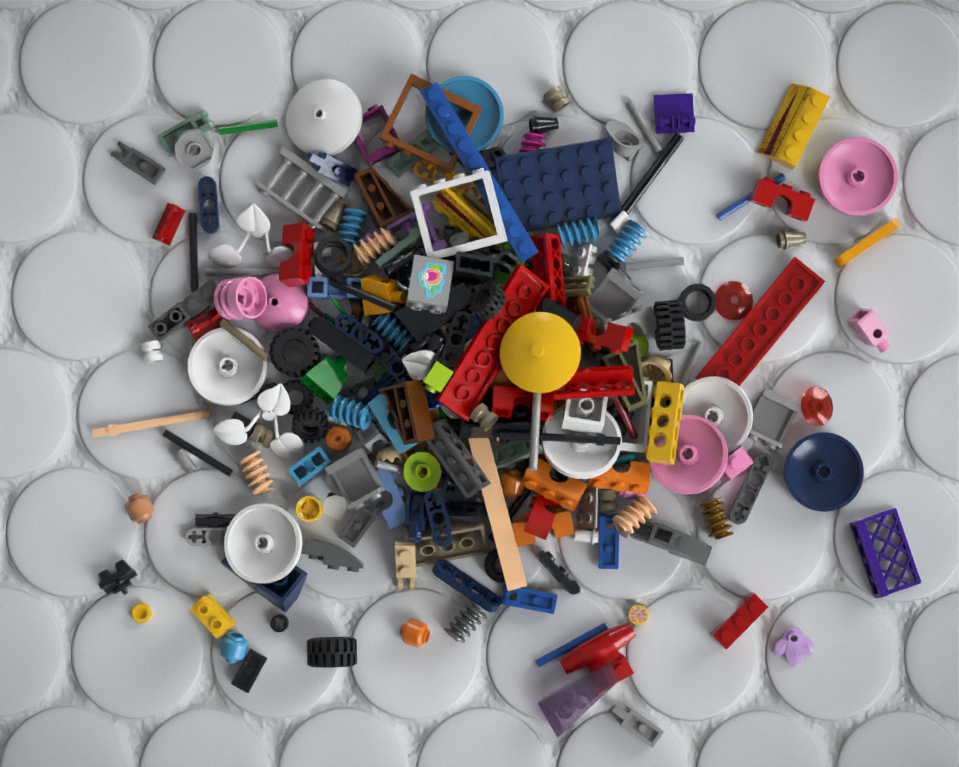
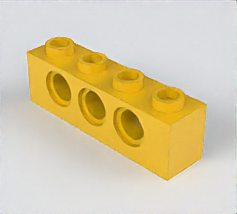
(666, 453)

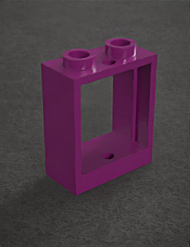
(384, 152)

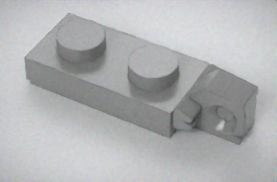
(638, 725)

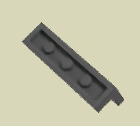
(455, 459)

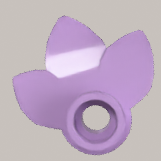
(794, 648)

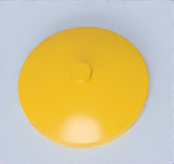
(540, 352)

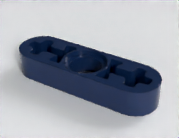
(212, 190)
(375, 337)
(439, 502)

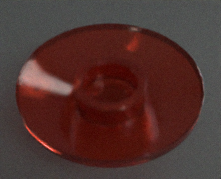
(728, 309)
(816, 406)

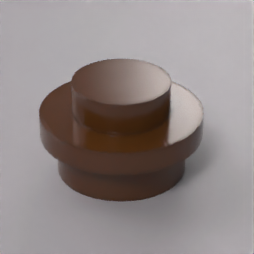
(357, 308)

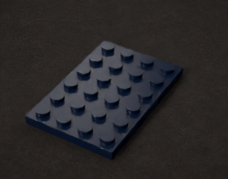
(561, 184)

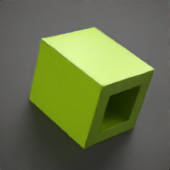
(437, 378)

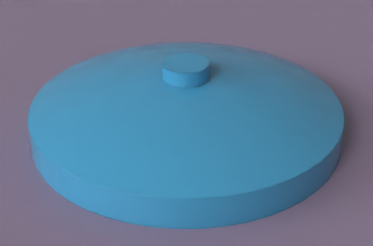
(489, 121)

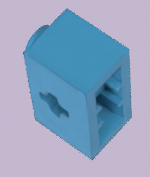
(310, 466)

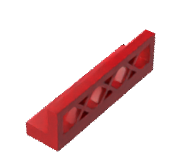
(544, 269)
(595, 378)

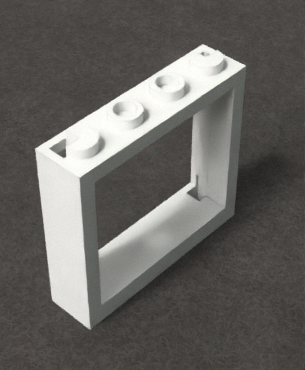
(458, 180)

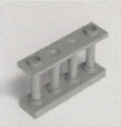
(304, 169)

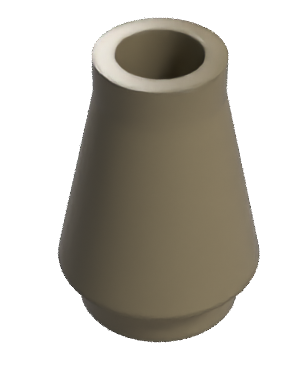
(333, 217)
(789, 239)

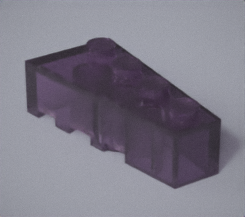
(574, 699)

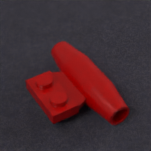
(601, 650)

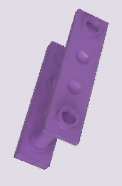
(405, 222)

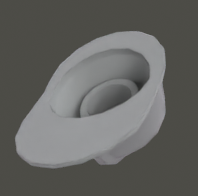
(624, 139)

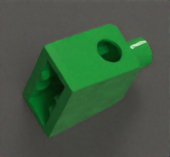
(326, 378)

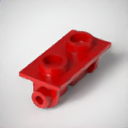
(168, 224)
(204, 323)

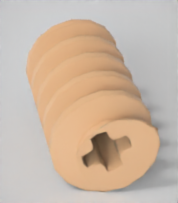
(374, 245)
(256, 474)
(632, 514)

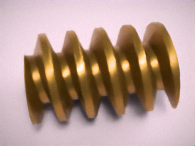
(715, 518)

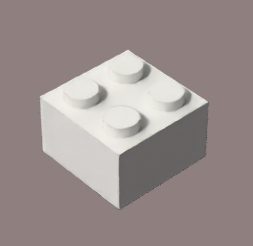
(585, 414)

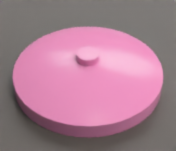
(857, 176)
(698, 458)

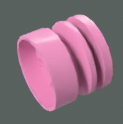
(240, 298)

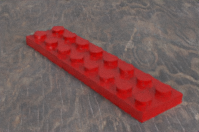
(764, 323)
(482, 356)

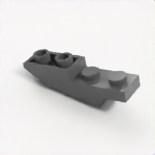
(184, 311)
(673, 541)
(333, 555)

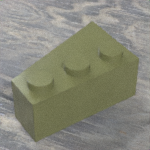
(632, 358)

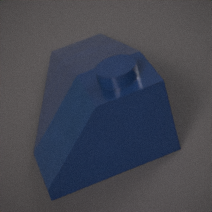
(281, 592)

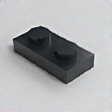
(249, 670)

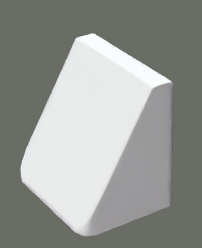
(619, 222)

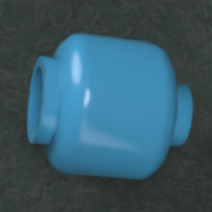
(233, 647)

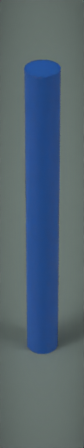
(745, 200)
(570, 645)

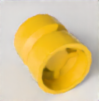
(309, 509)

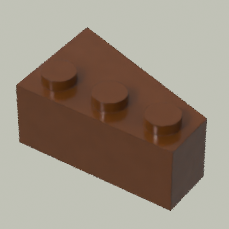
(379, 198)
(410, 411)

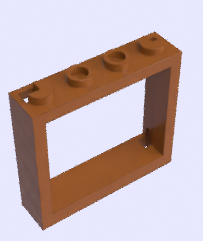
(408, 150)

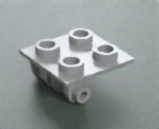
(588, 509)

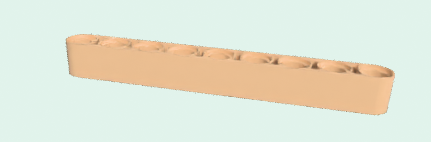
(498, 515)

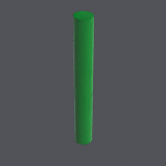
(248, 127)

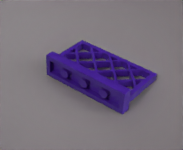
(869, 557)

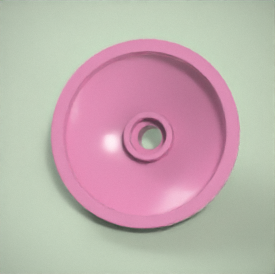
(290, 308)

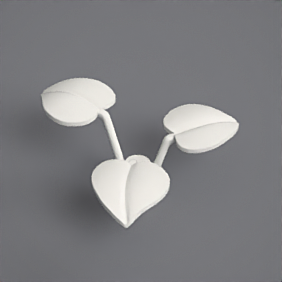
(257, 224)
(419, 365)
(272, 403)

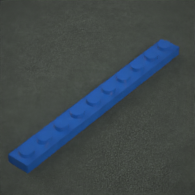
(472, 161)

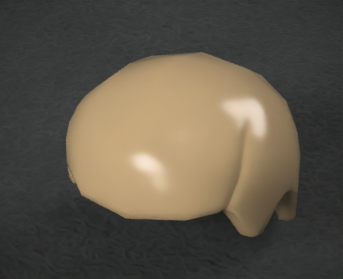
(356, 268)
(390, 455)

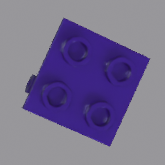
(674, 113)

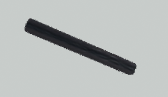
(652, 173)

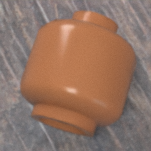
(139, 508)

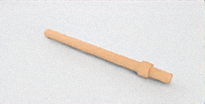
(113, 429)

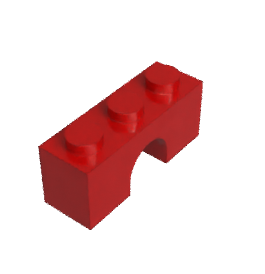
(798, 203)
(298, 268)
(615, 337)
(506, 397)
(540, 519)
(733, 627)

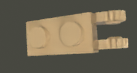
(405, 563)

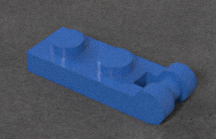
(608, 543)
(530, 599)

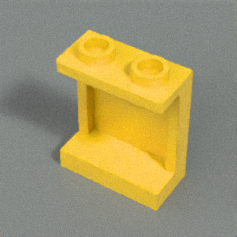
(213, 615)

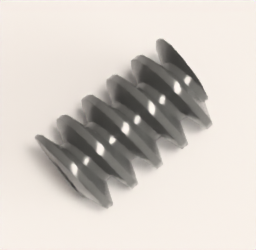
(465, 622)

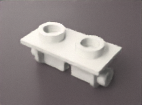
(585, 255)

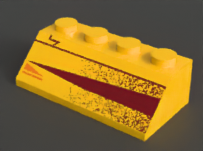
(793, 125)
(463, 214)

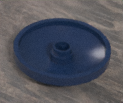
(823, 472)

